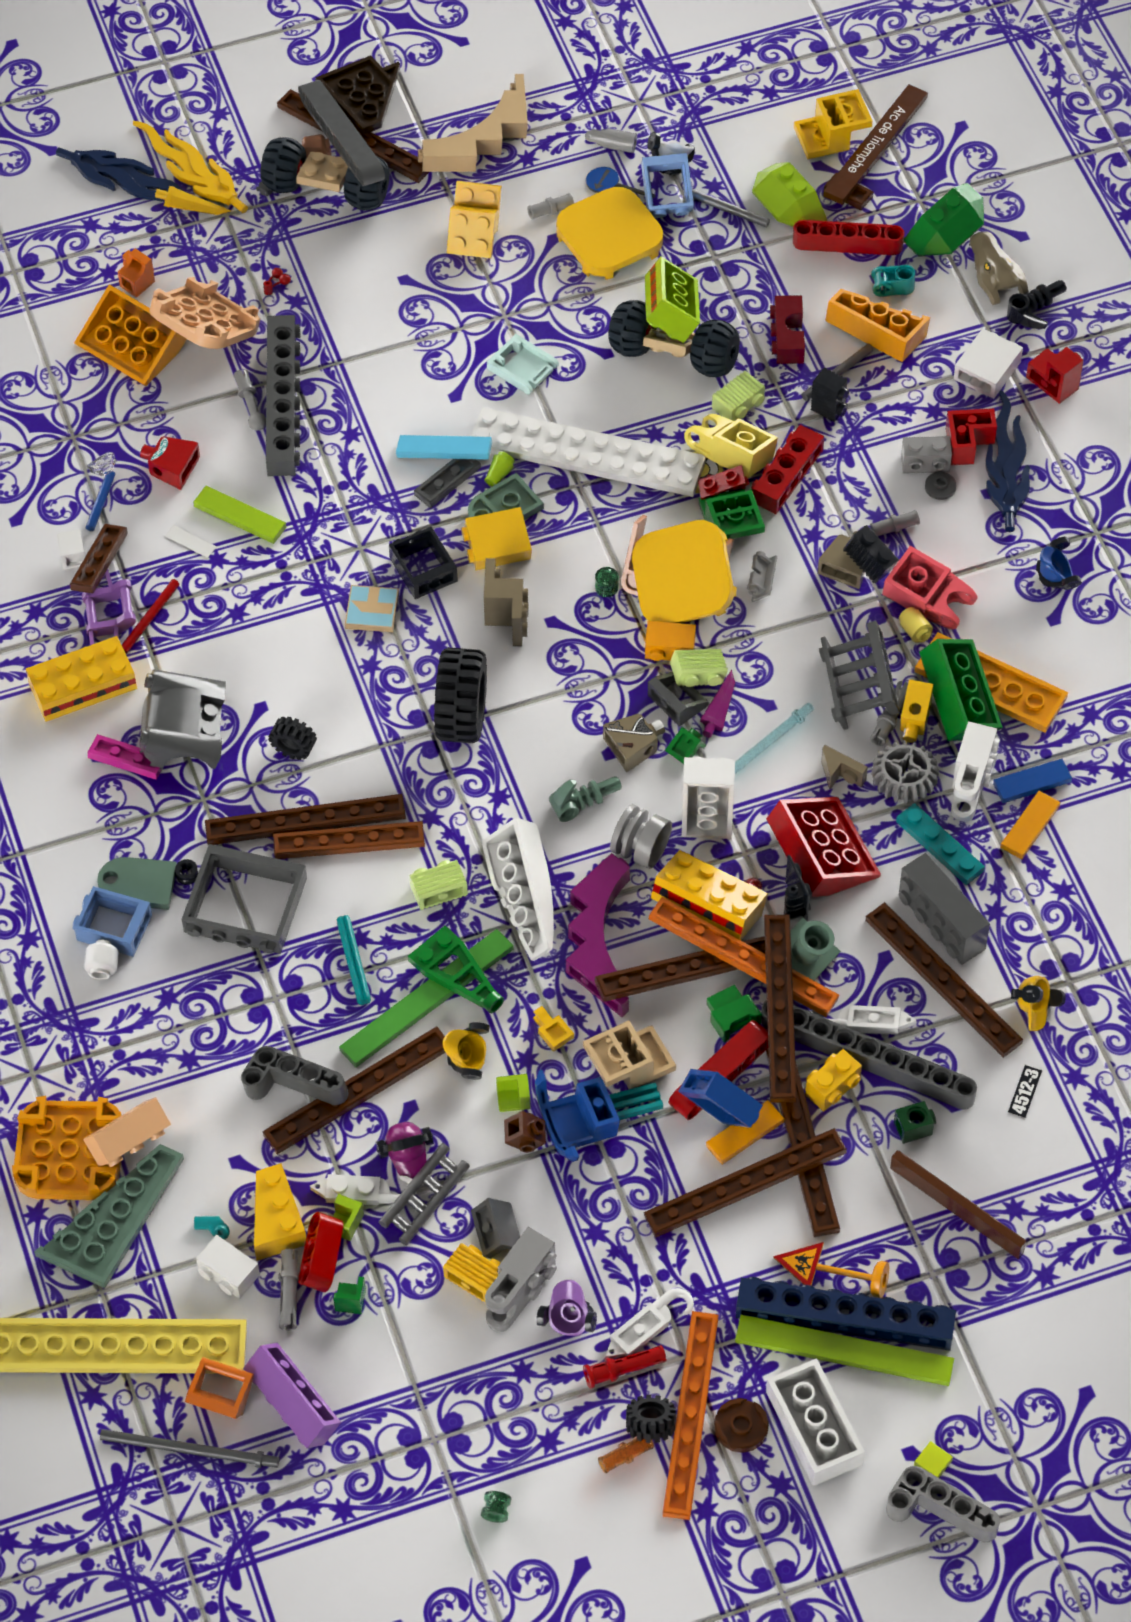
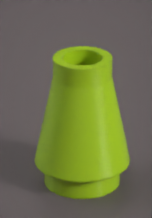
(499, 468)

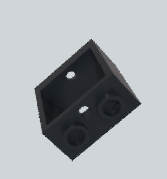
(432, 579)

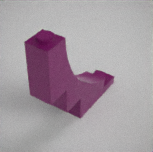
(594, 899)

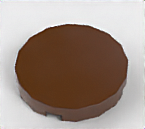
(741, 1425)

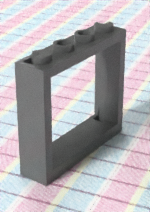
(249, 864)

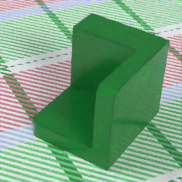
(350, 1297)

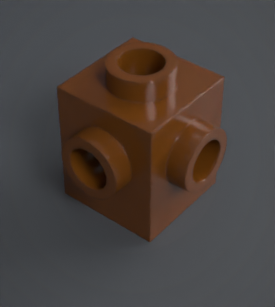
(525, 1131)

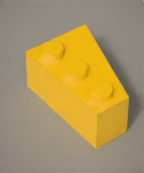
(276, 1214)

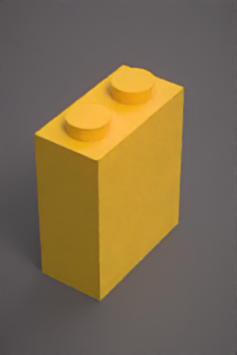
(497, 536)

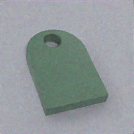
(506, 495)
(141, 879)

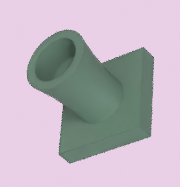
(812, 947)

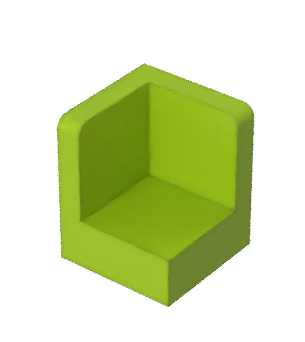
(513, 1092)
(350, 1213)

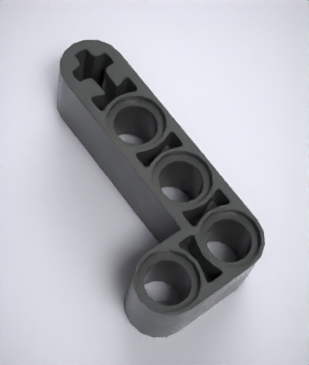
(326, 1086)

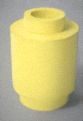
(915, 625)

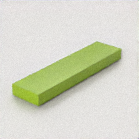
(239, 514)

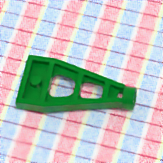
(440, 948)

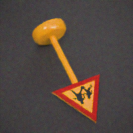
(804, 1263)

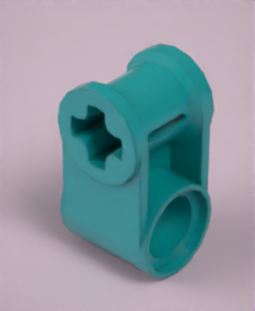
(895, 280)

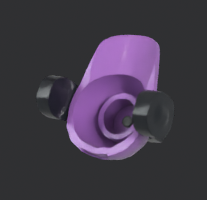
(568, 1310)

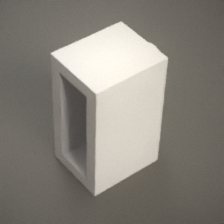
(227, 1267)

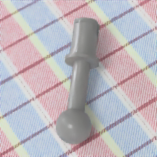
(257, 420)

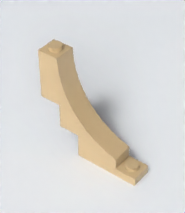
(460, 151)

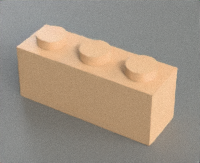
(127, 1133)

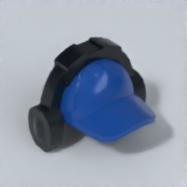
(1054, 566)

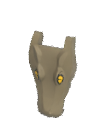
(995, 268)

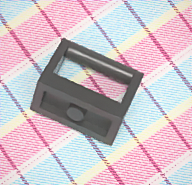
(670, 703)

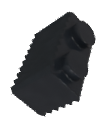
(829, 395)
(870, 554)

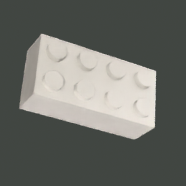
(708, 797)
(815, 1422)

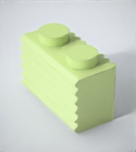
(738, 397)
(698, 667)
(438, 884)

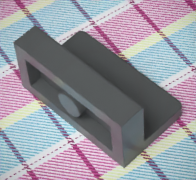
(495, 1226)

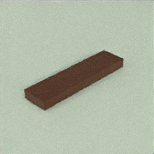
(98, 558)

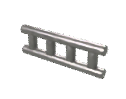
(425, 1210)

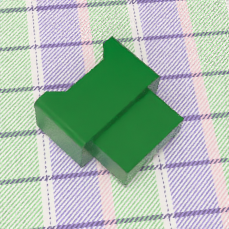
(731, 1011)

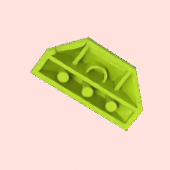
(787, 194)

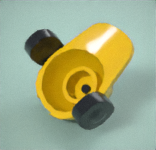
(1035, 997)
(467, 1050)

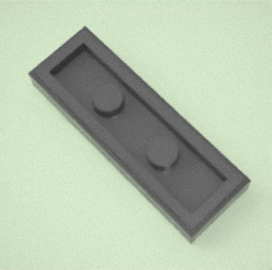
(446, 480)

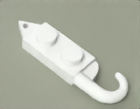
(874, 1019)
(363, 1189)
(646, 1324)

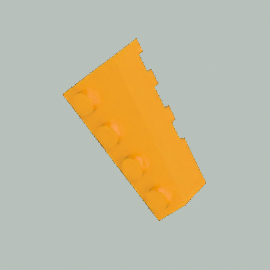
(877, 324)

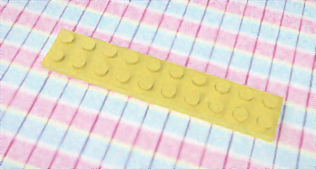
(119, 1345)

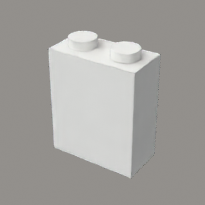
(988, 363)

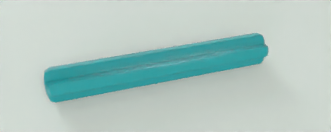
(353, 960)

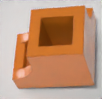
(136, 273)

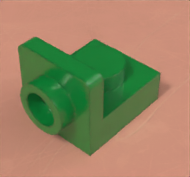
(685, 744)

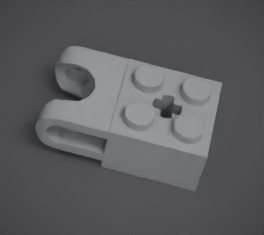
(520, 1278)

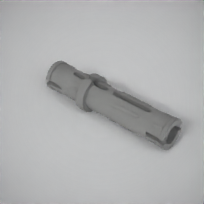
(885, 722)
(288, 1296)

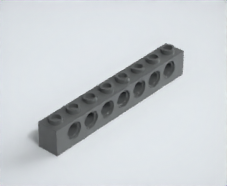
(281, 396)

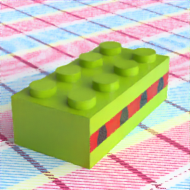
(672, 300)

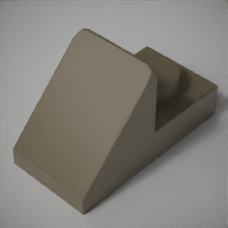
(837, 764)

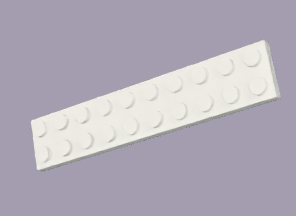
(591, 452)

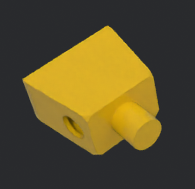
(916, 710)

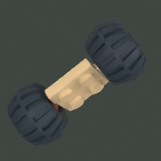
(286, 168)
(711, 347)

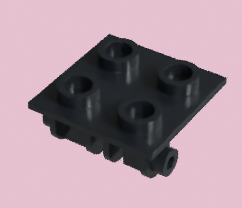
(797, 893)

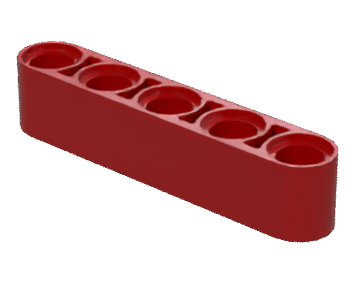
(848, 237)
(728, 1061)

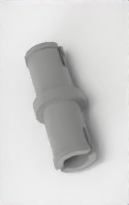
(550, 206)
(895, 523)

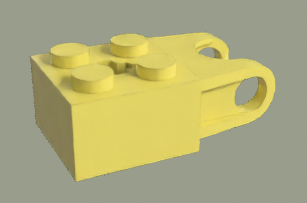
(733, 443)

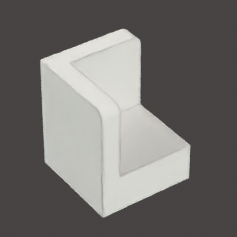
(71, 549)

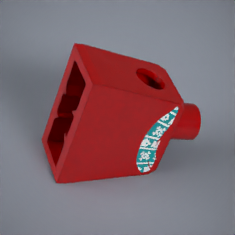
(171, 460)

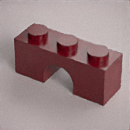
(788, 344)

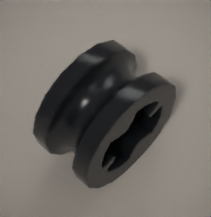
(186, 864)

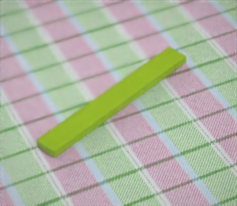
(844, 1350)

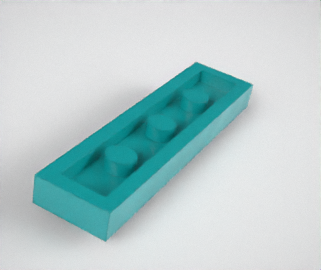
(940, 844)

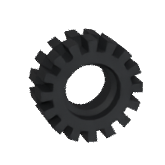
(292, 738)
(650, 1418)

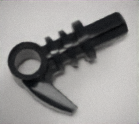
(1023, 305)

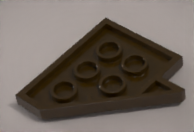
(362, 91)

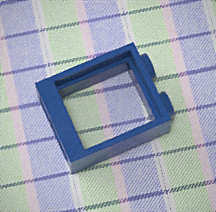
(720, 1098)

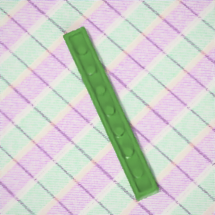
(420, 1002)

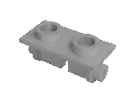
(762, 577)

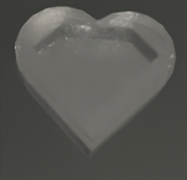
(103, 465)

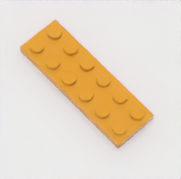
(1017, 692)

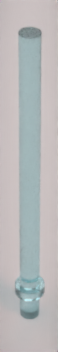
(798, 716)

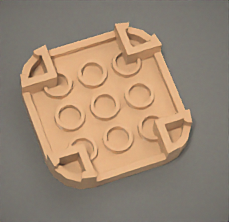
(204, 315)

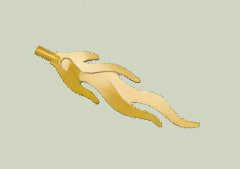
(194, 170)

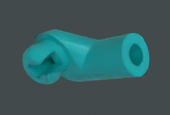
(213, 1224)

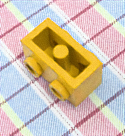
(833, 1080)

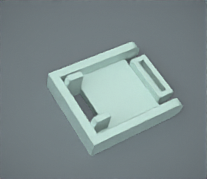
(526, 368)

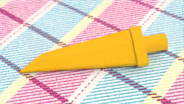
(182, 200)

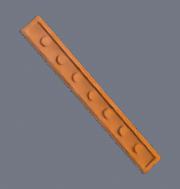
(737, 953)
(690, 1416)

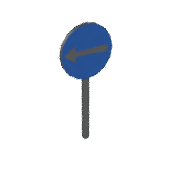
(606, 177)

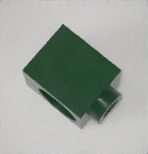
(910, 1131)

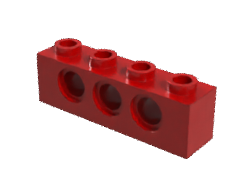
(787, 468)

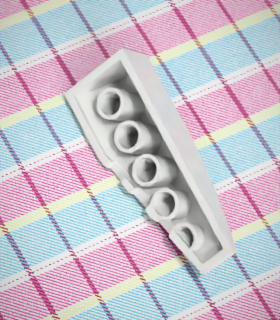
(523, 881)

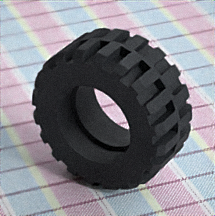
(460, 695)

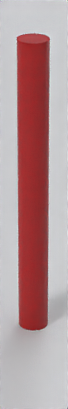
(150, 615)

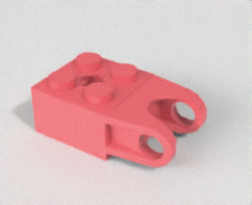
(927, 586)

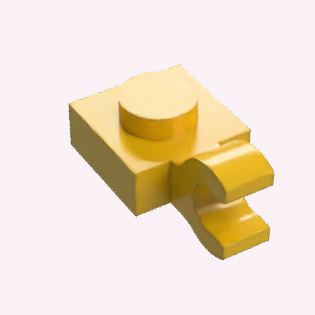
(552, 1031)

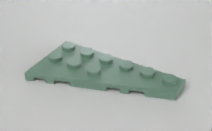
(108, 1226)

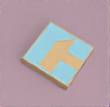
(371, 608)

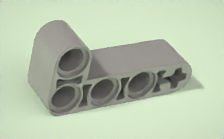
(944, 1508)

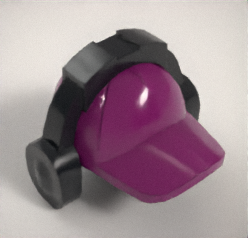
(405, 1147)

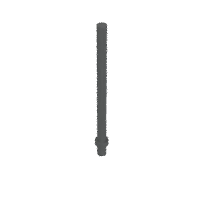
(258, 1458)

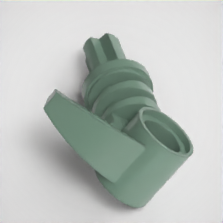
(568, 799)

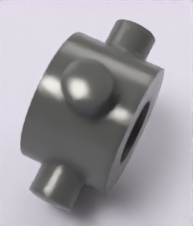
(263, 189)

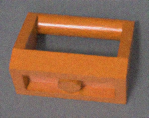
(215, 1402)

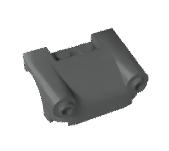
(181, 718)

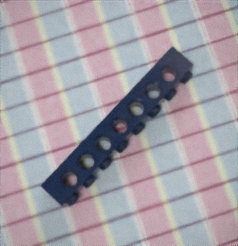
(854, 1324)

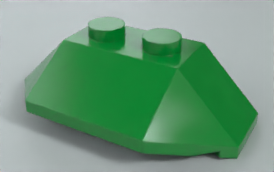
(947, 222)

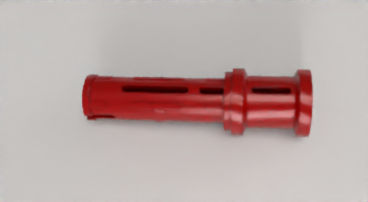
(612, 1369)

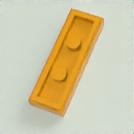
(1030, 825)
(737, 1138)

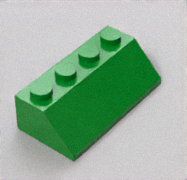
(959, 686)

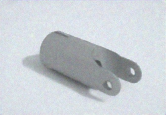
(613, 139)

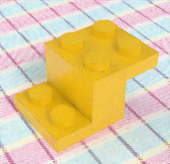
(833, 123)
(474, 219)

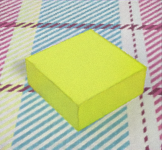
(933, 1459)

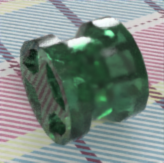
(611, 578)
(496, 1506)

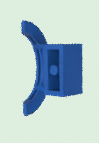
(579, 1117)

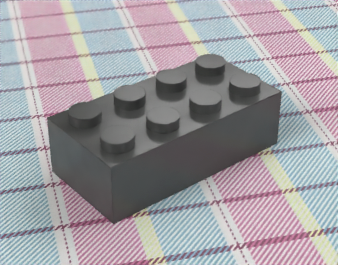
(943, 909)

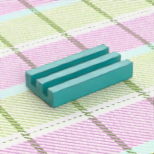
(634, 1097)

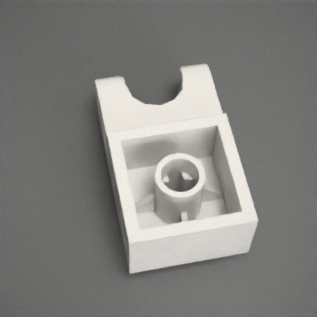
(973, 768)

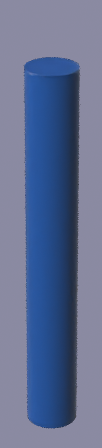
(100, 501)

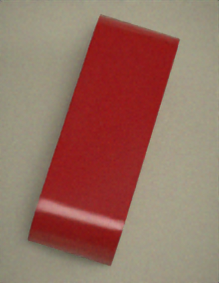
(320, 1252)

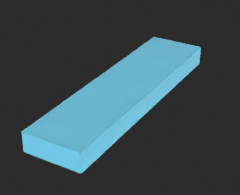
(444, 447)

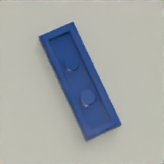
(1032, 780)

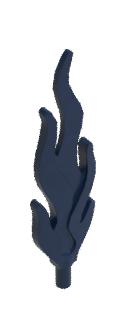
(123, 171)
(1006, 493)

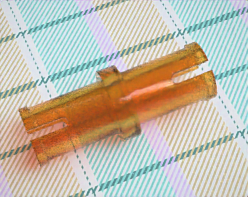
(624, 1454)

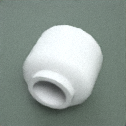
(101, 959)

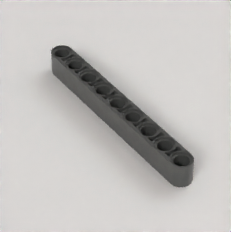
(341, 133)
(881, 1055)

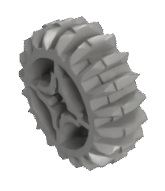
(894, 761)

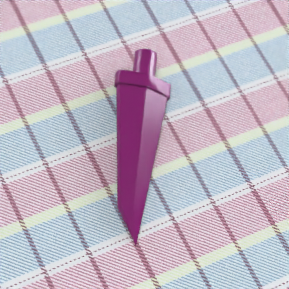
(717, 710)

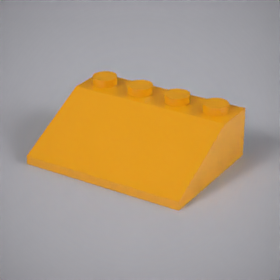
(129, 337)

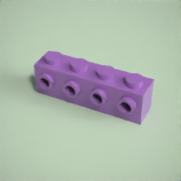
(292, 1395)

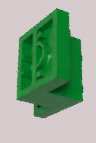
(733, 513)

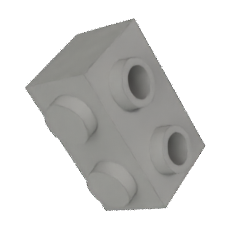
(926, 454)

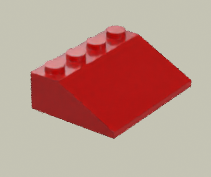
(823, 844)

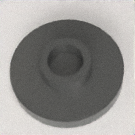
(940, 485)

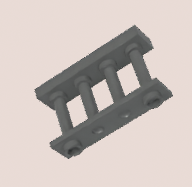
(881, 679)

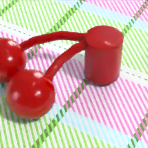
(276, 273)

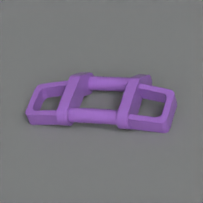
(113, 592)

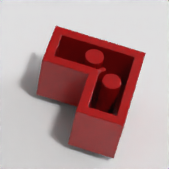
(1056, 373)
(967, 430)

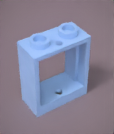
(663, 163)

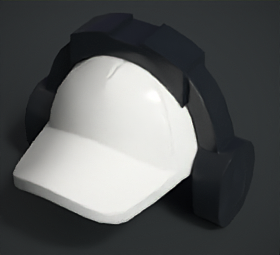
(669, 148)

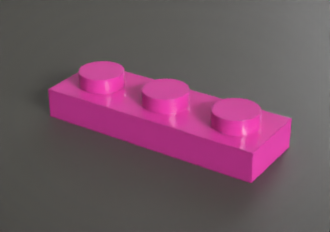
(122, 756)

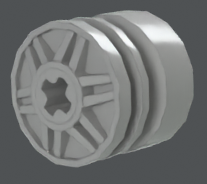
(640, 836)

